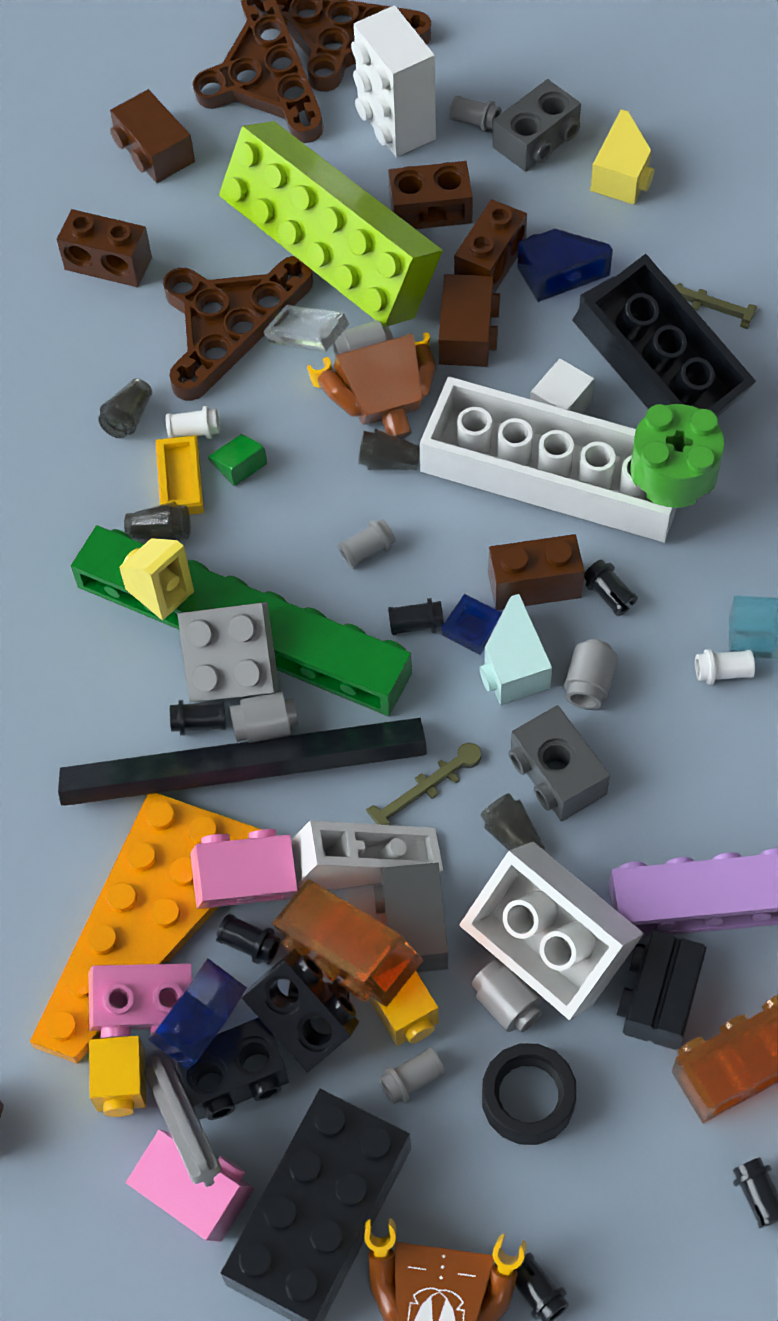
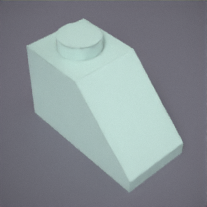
(515, 657)

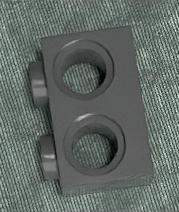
(536, 125)

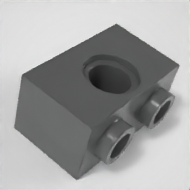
(556, 739)

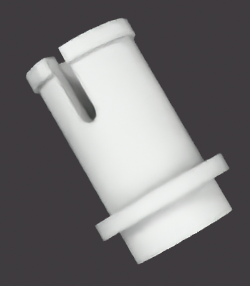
(193, 423)
(724, 665)

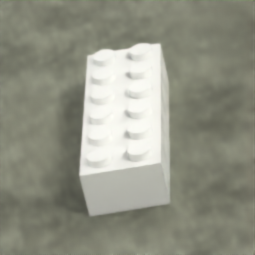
(539, 457)

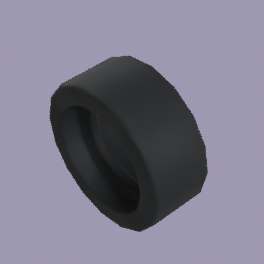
(528, 1055)

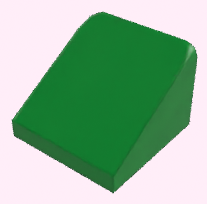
(239, 458)

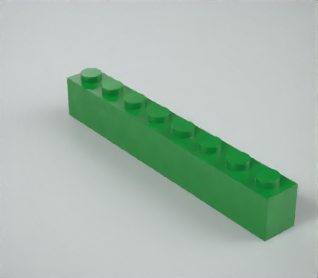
(304, 640)

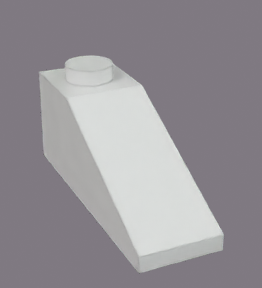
(354, 853)

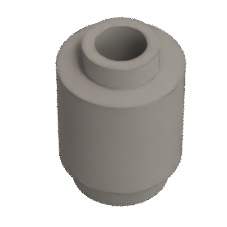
(361, 336)
(590, 674)
(263, 717)
(507, 997)

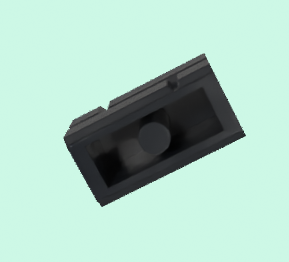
(663, 989)

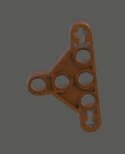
(317, 30)
(270, 84)
(213, 330)

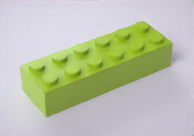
(329, 223)

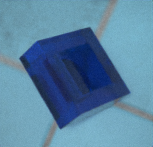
(471, 624)

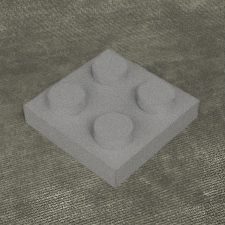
(228, 652)

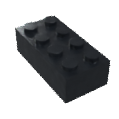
(661, 342)
(317, 1209)

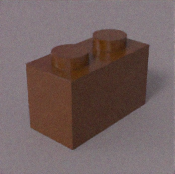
(151, 136)
(466, 320)
(536, 570)

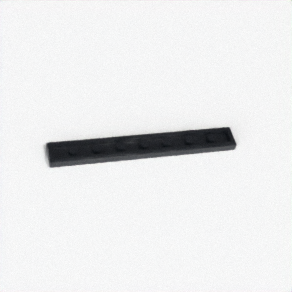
(241, 761)

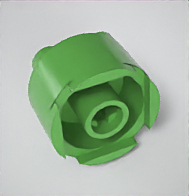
(677, 454)

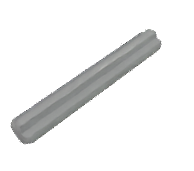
(182, 1121)

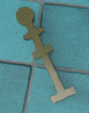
(701, 299)
(467, 756)

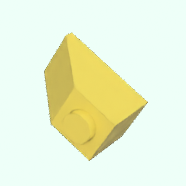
(622, 162)
(158, 575)

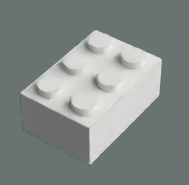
(394, 81)
(550, 929)

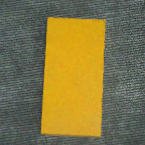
(180, 472)

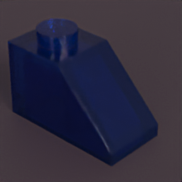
(561, 262)
(198, 1014)

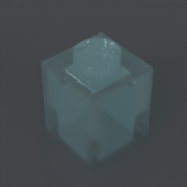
(754, 626)

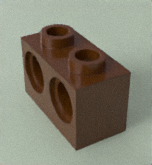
(432, 194)
(492, 243)
(104, 248)

